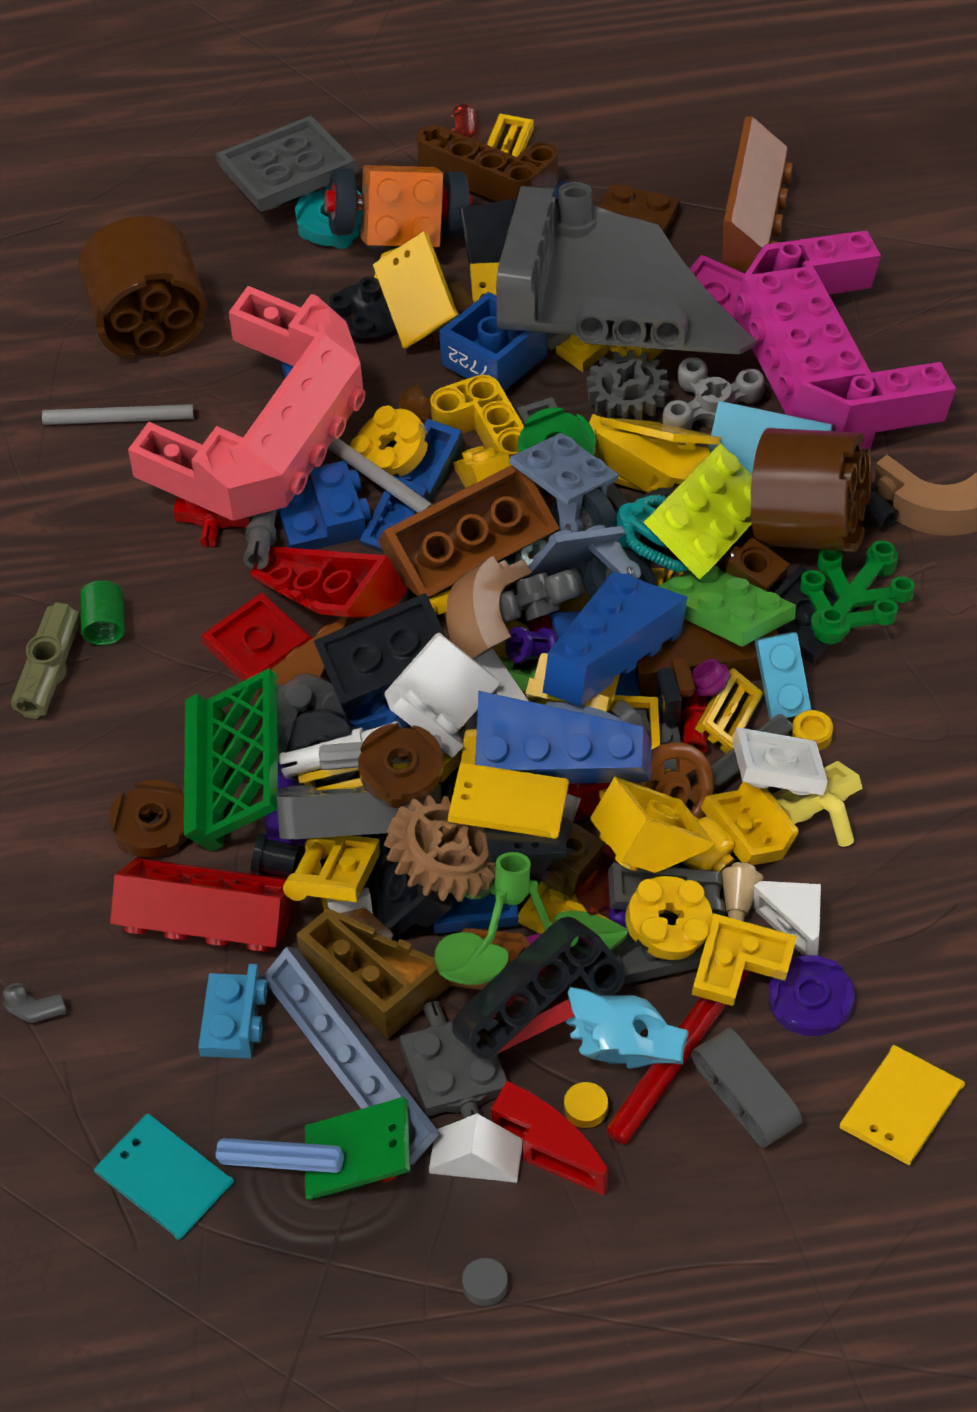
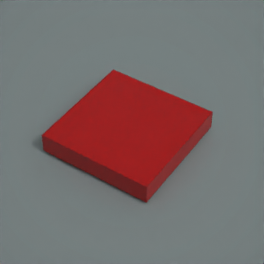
(254, 637)

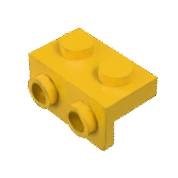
(754, 821)

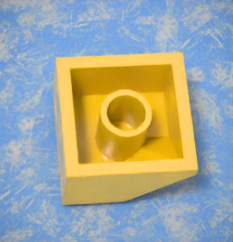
(647, 827)

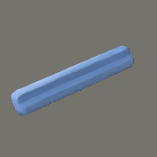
(280, 1155)

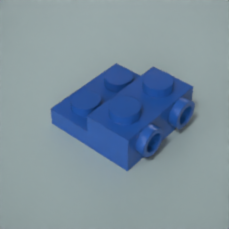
(326, 509)

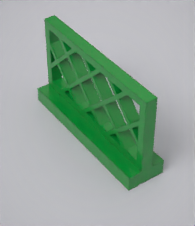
(207, 762)

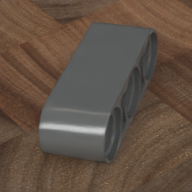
(746, 1087)

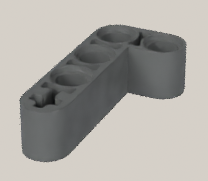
(334, 812)

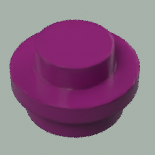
(710, 677)

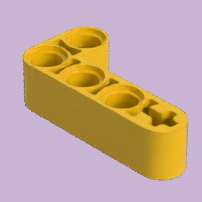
(483, 407)

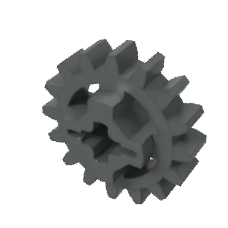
(627, 386)

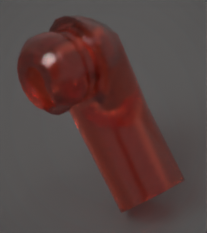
(465, 120)

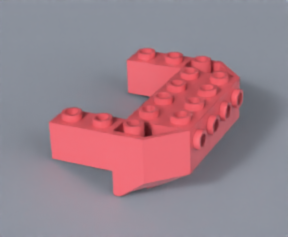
(292, 432)

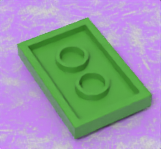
(731, 605)

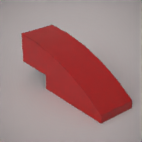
(549, 1138)

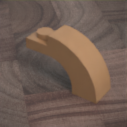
(926, 505)
(474, 606)

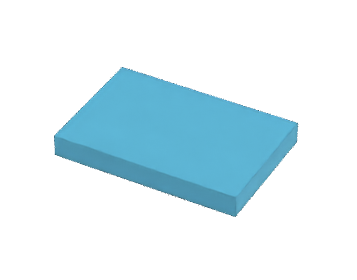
(743, 426)

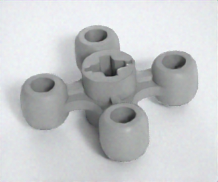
(694, 378)

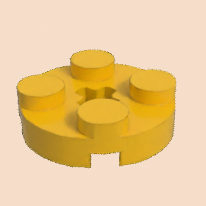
(385, 427)
(674, 895)

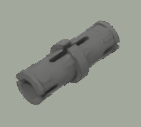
(259, 537)

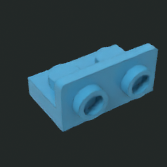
(231, 1013)

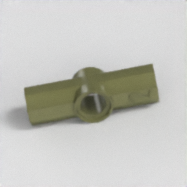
(46, 660)

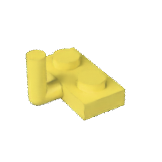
(841, 784)

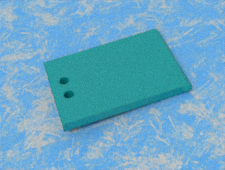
(163, 1176)

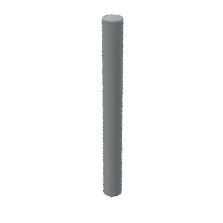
(118, 414)
(379, 475)

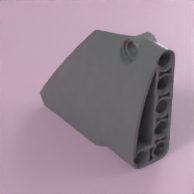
(604, 279)

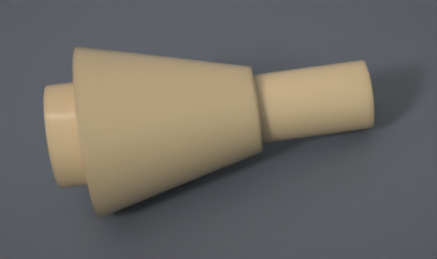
(739, 888)

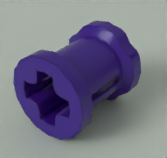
(530, 642)

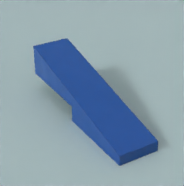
(443, 449)

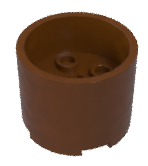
(142, 287)
(810, 489)

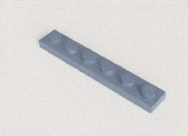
(343, 1043)

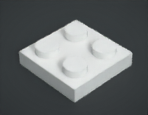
(779, 762)

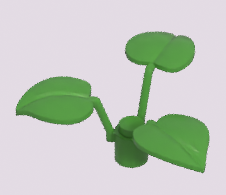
(474, 961)

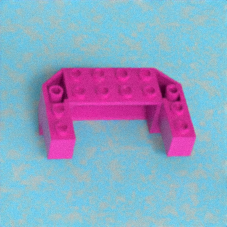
(812, 353)

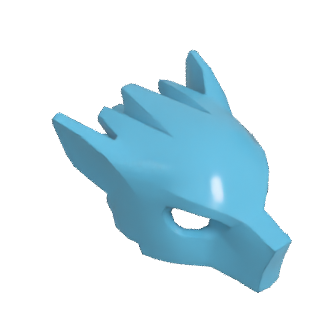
(613, 1027)

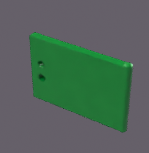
(368, 1145)

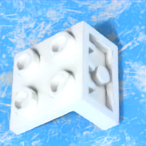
(440, 691)

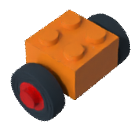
(397, 203)

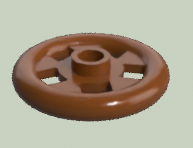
(687, 760)

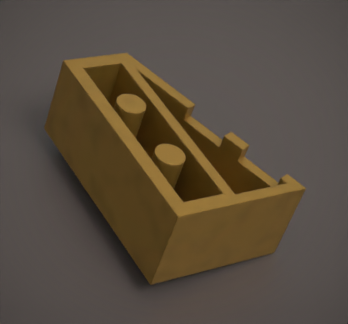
(371, 972)

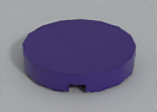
(813, 997)

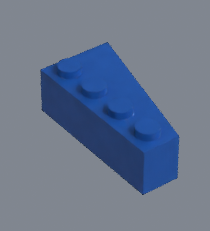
(611, 635)
(559, 742)

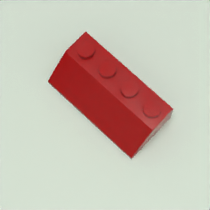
(201, 903)

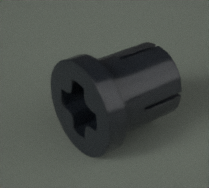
(274, 856)

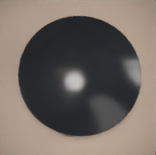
(363, 309)

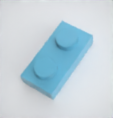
(783, 675)

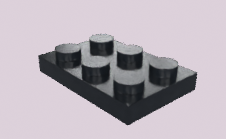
(376, 650)

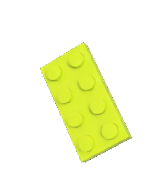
(705, 512)

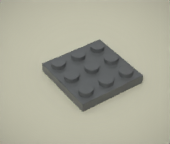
(284, 163)

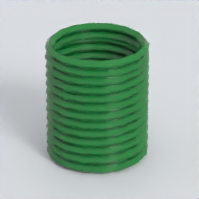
(102, 612)

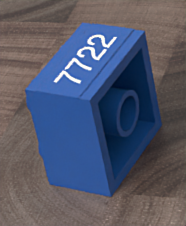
(476, 347)

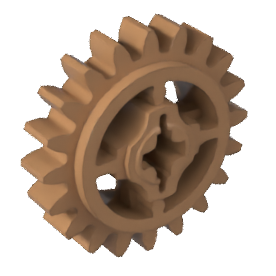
(439, 852)

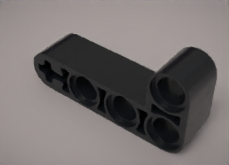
(488, 1035)

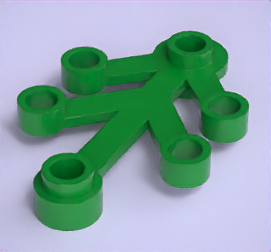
(834, 623)

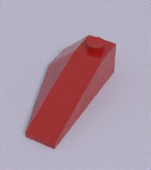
(333, 580)

